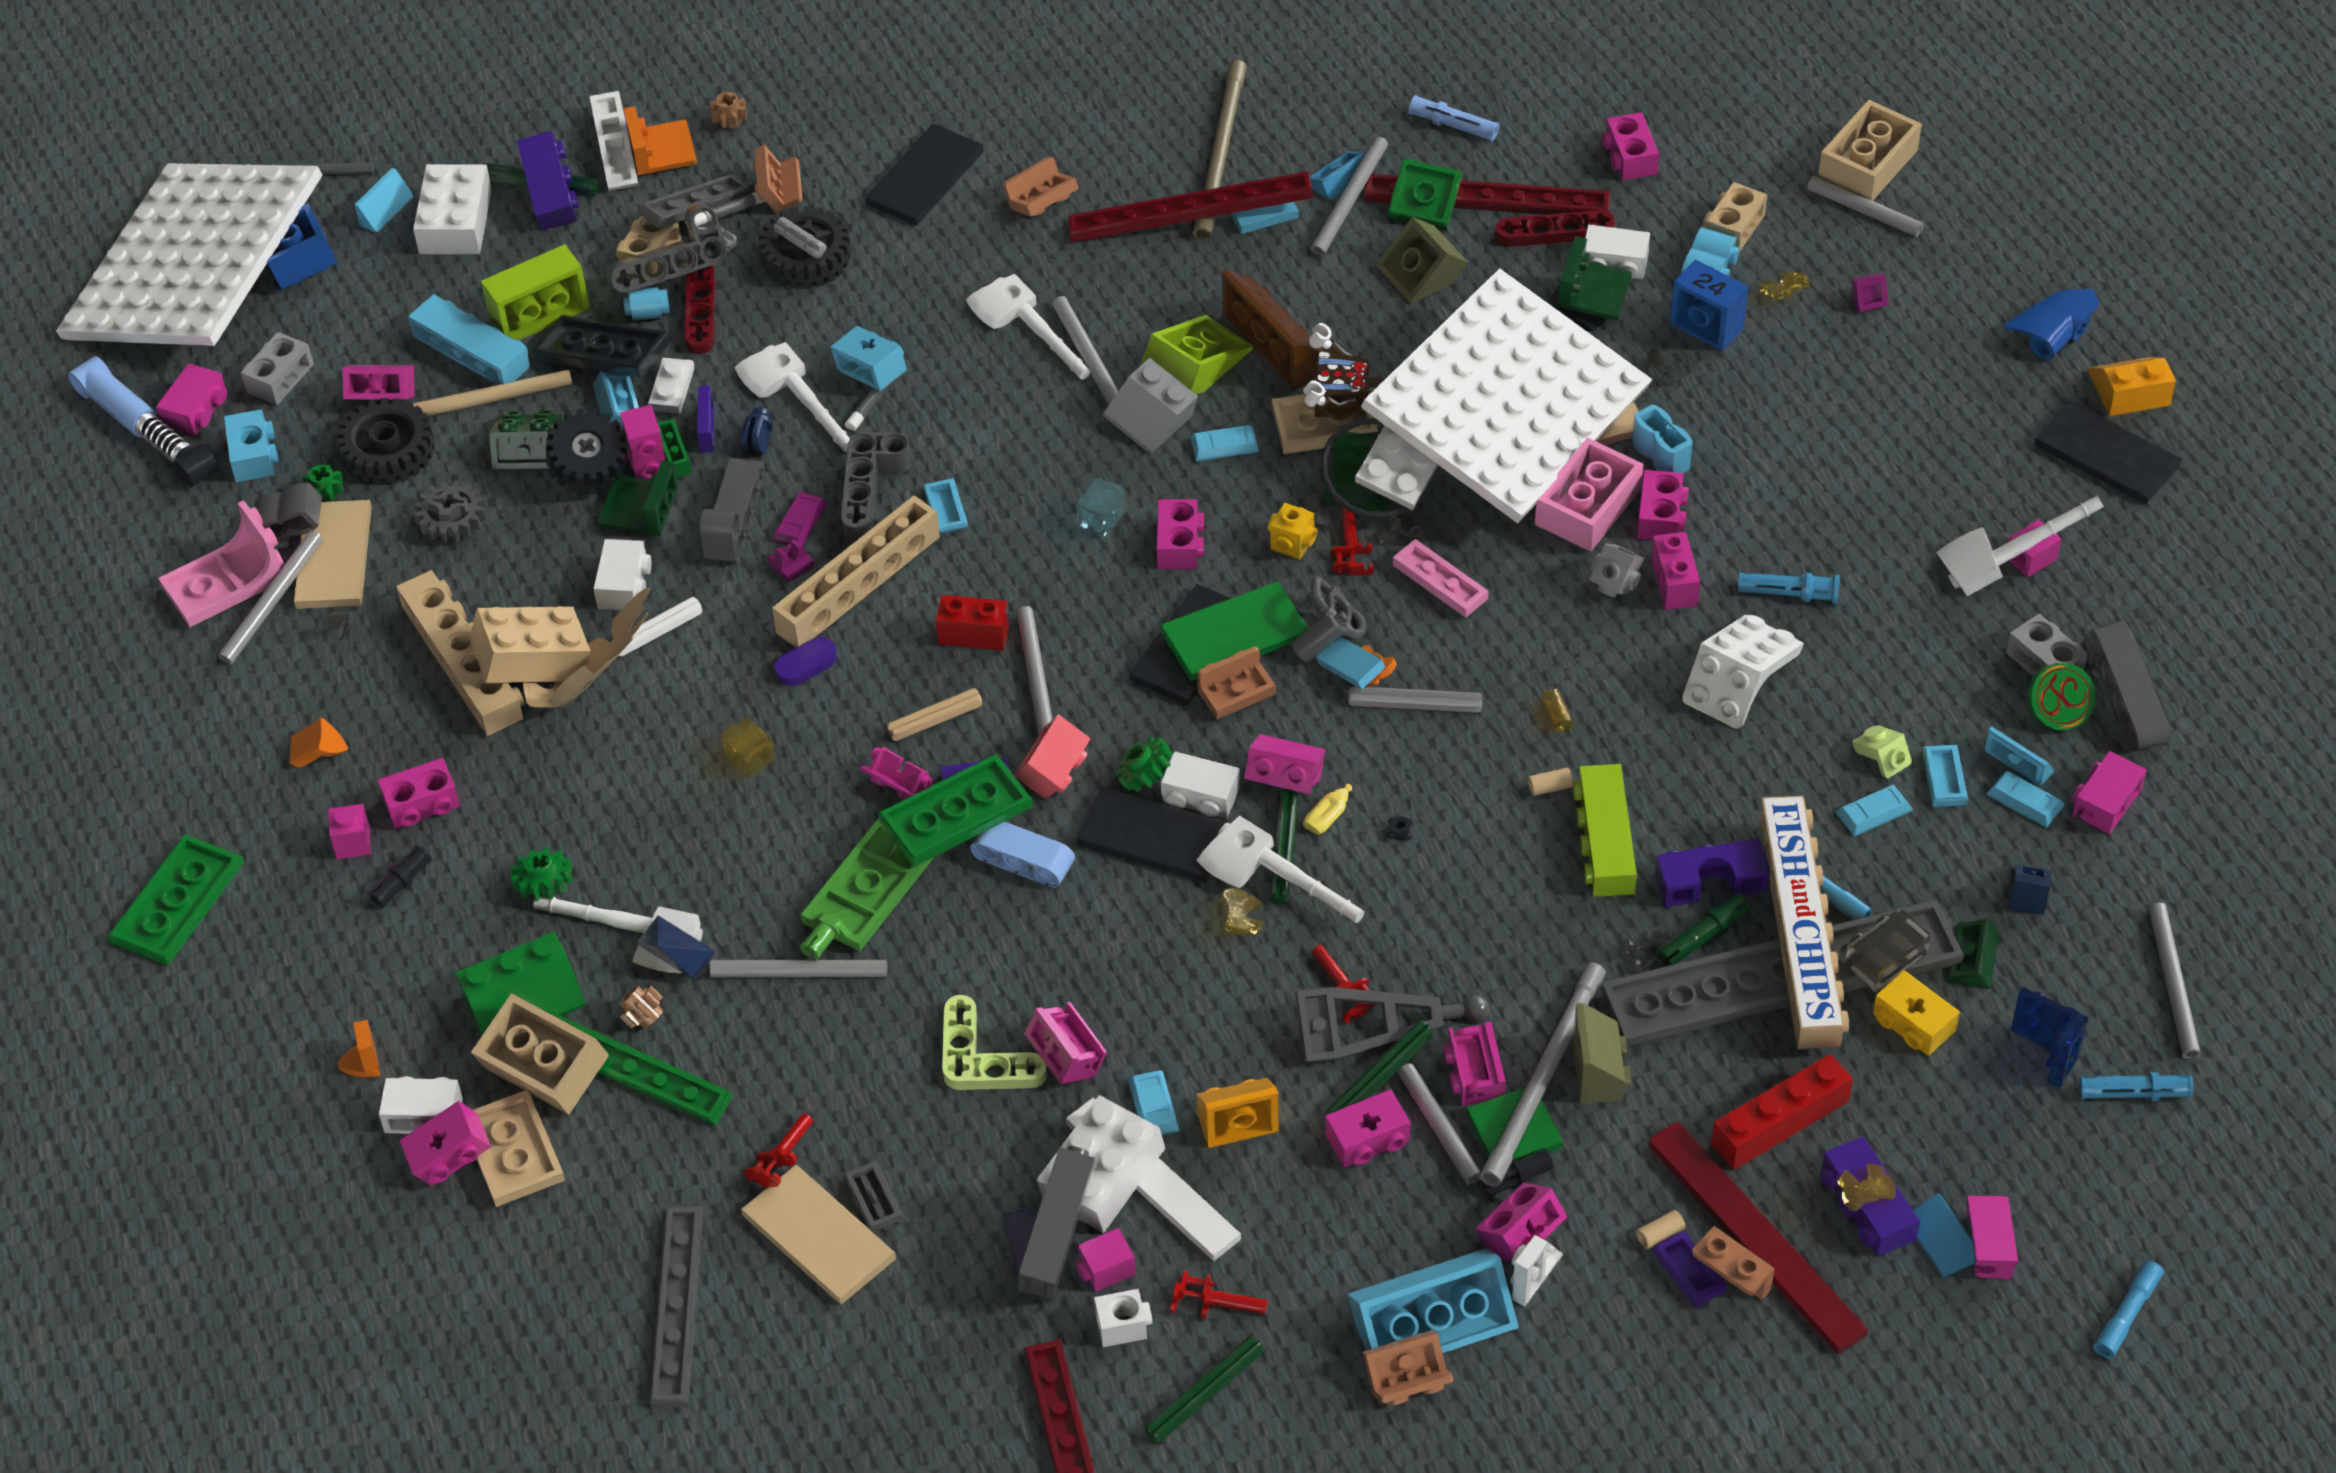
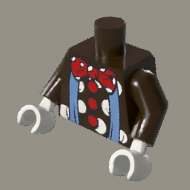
(1341, 379)

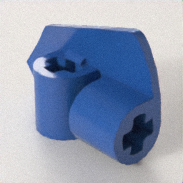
(2056, 320)

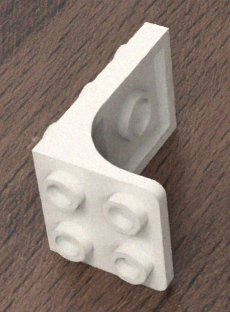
(1396, 469)
(1735, 666)

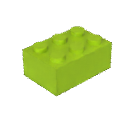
(536, 293)

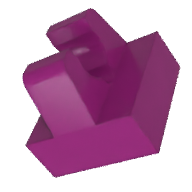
(1869, 292)
(791, 561)

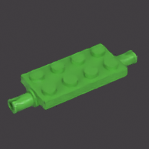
(860, 893)

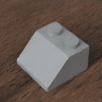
(1151, 406)

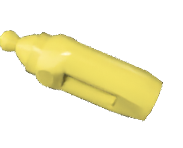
(1327, 810)

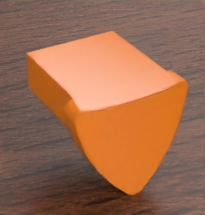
(315, 741)
(362, 1058)

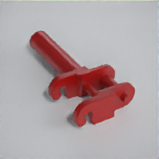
(1350, 549)
(1341, 981)
(779, 1156)
(1213, 1297)

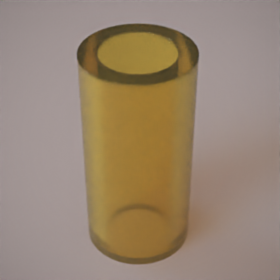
(1557, 710)

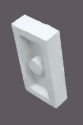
(671, 385)

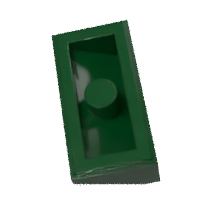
(1979, 945)

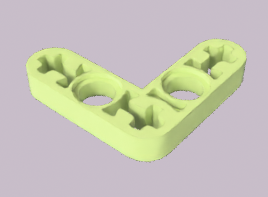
(976, 1064)

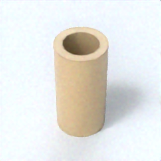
(1550, 781)
(1660, 1229)

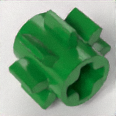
(325, 482)

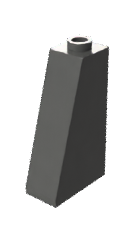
(1056, 1223)

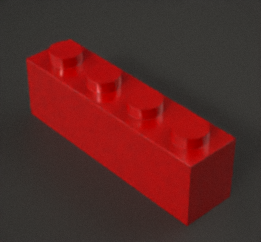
(1781, 1111)

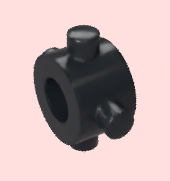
(1400, 828)

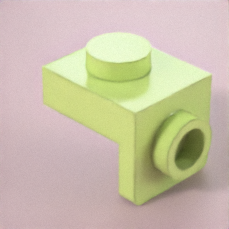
(1886, 747)

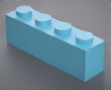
(469, 341)

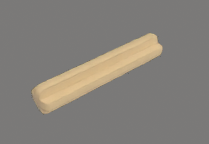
(934, 714)

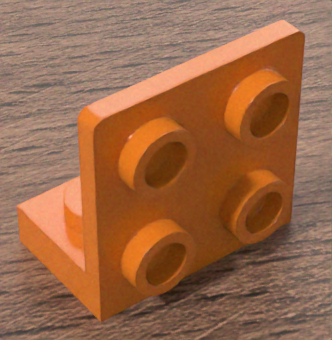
(660, 145)

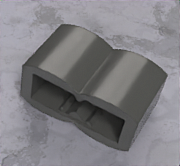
(290, 512)

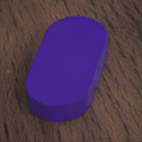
(805, 661)

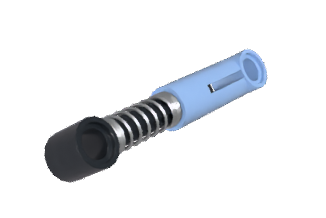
(96, 381)

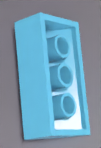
(1457, 1299)

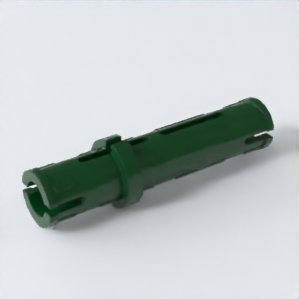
(1714, 922)

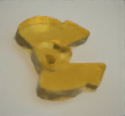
(1790, 283)
(1237, 908)
(1877, 1187)

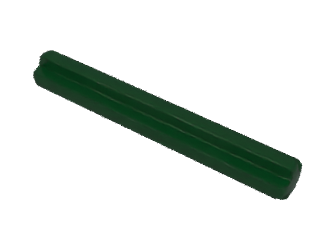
(516, 176)
(1284, 842)
(1385, 1066)
(1204, 1389)

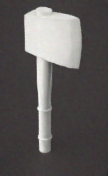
(1011, 298)
(781, 367)
(1977, 565)
(1241, 850)
(685, 921)

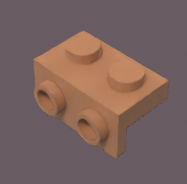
(776, 181)
(1038, 188)
(1234, 683)
(1735, 1263)
(1407, 1368)

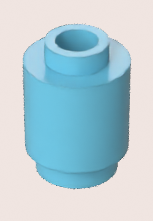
(647, 303)

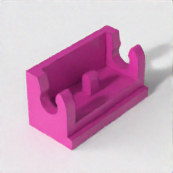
(1992, 1236)

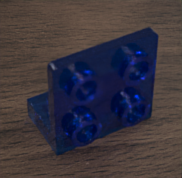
(2052, 1027)

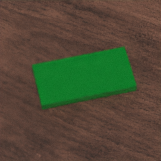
(1250, 620)
(955, 810)
(176, 899)

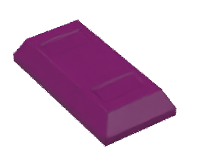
(800, 519)

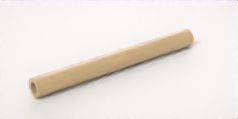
(495, 393)

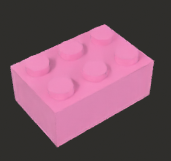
(1589, 494)

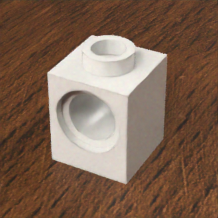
(1117, 1331)

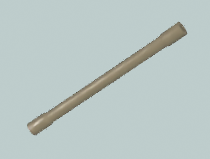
(1234, 83)

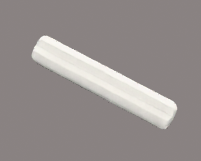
(664, 623)

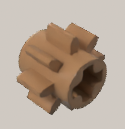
(728, 110)
(641, 1007)

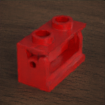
(972, 622)

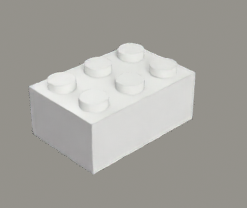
(452, 209)
(1123, 1154)

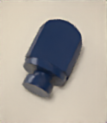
(756, 431)

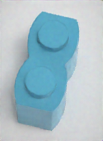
(1713, 250)
(1661, 440)

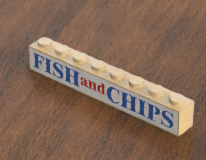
(1802, 923)

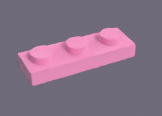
(1440, 578)

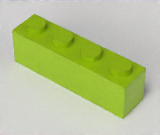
(1606, 830)

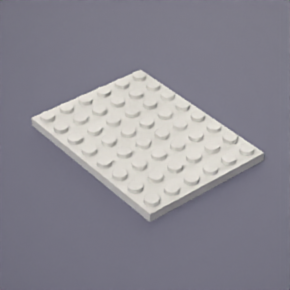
(190, 254)
(1506, 394)

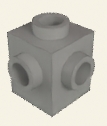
(1616, 570)

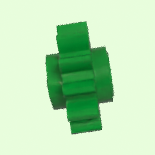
(1144, 763)
(541, 874)

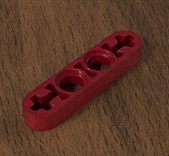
(1553, 224)
(697, 306)

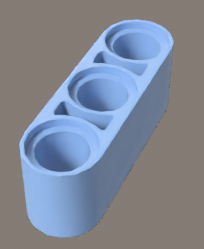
(1024, 852)

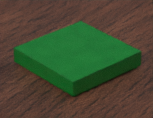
(1425, 193)
(1493, 1116)

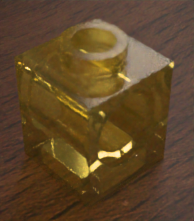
(747, 747)

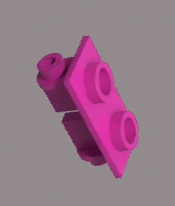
(886, 773)

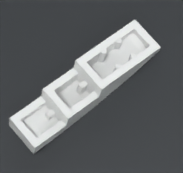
(614, 141)

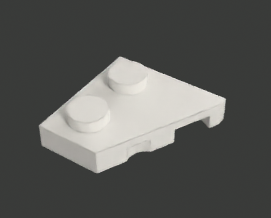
(1531, 1268)

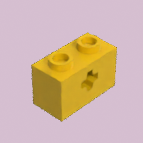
(1915, 1013)

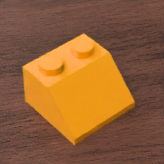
(2134, 385)
(1238, 1111)

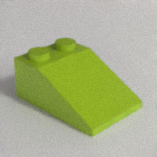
(1196, 352)

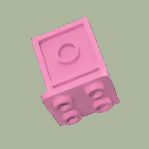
(227, 574)

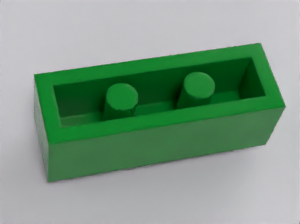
(674, 448)

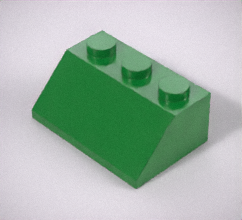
(532, 971)

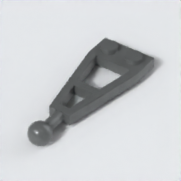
(1320, 1027)

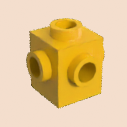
(1292, 530)

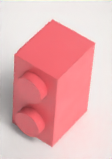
(1053, 757)

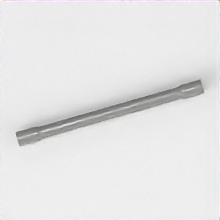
(1502, 1155)

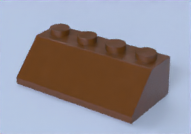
(1269, 329)

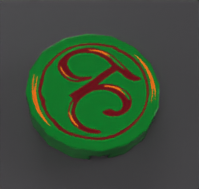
(2061, 696)

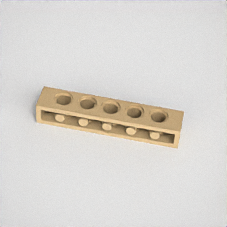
(856, 572)
(447, 636)

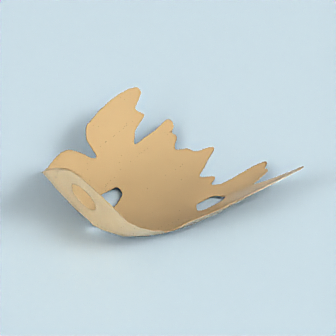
(600, 657)

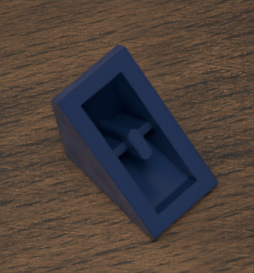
(2030, 889)

